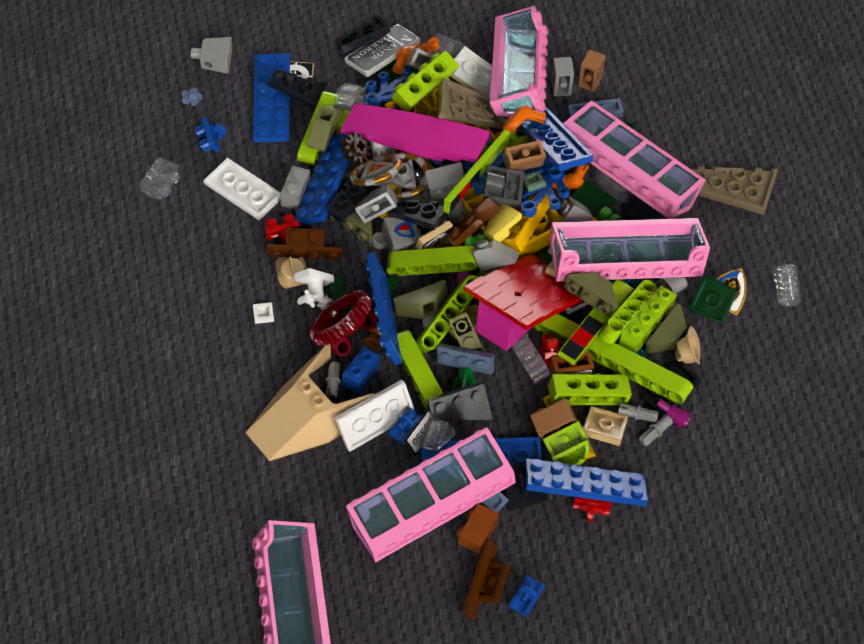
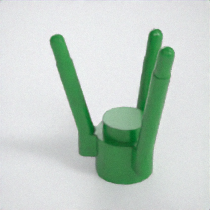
(464, 378)

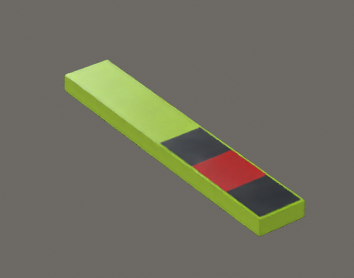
(476, 171)
(592, 326)

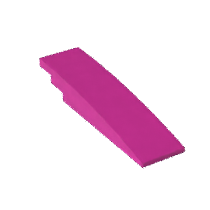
(417, 133)

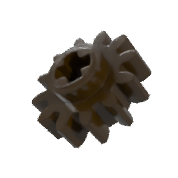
(355, 148)

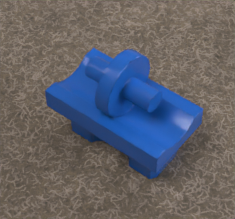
(212, 133)
(404, 426)
(526, 596)

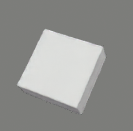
(263, 313)

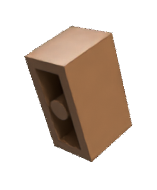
(592, 70)
(524, 156)
(553, 418)

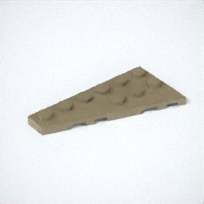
(467, 106)
(738, 186)

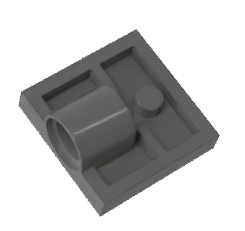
(504, 186)

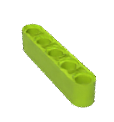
(305, 153)
(431, 261)
(627, 311)
(442, 320)
(417, 368)

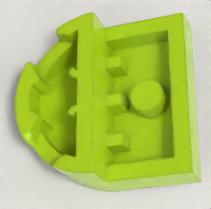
(569, 445)

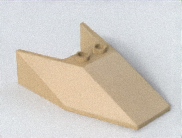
(299, 414)

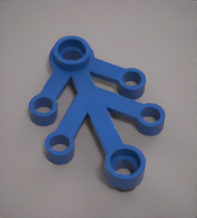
(374, 99)
(553, 176)

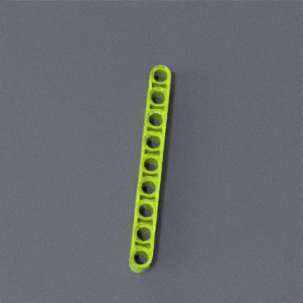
(623, 361)

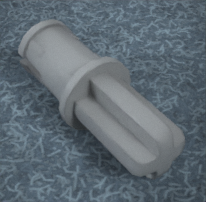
(333, 380)
(638, 412)
(655, 430)

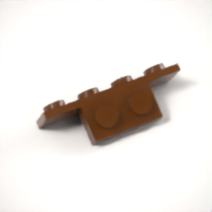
(469, 224)
(304, 244)
(487, 581)

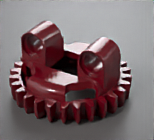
(339, 325)

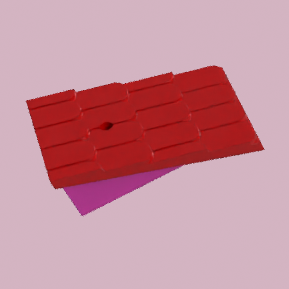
(517, 300)

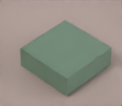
(534, 181)

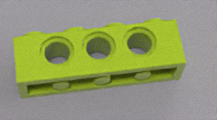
(406, 99)
(647, 319)
(590, 389)

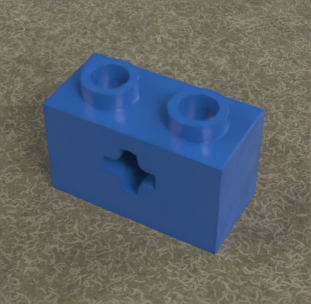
(361, 370)

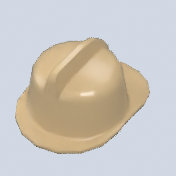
(286, 268)
(688, 348)

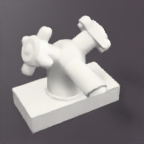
(316, 281)

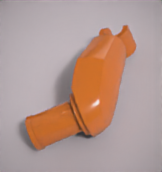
(403, 53)
(520, 116)
(574, 179)

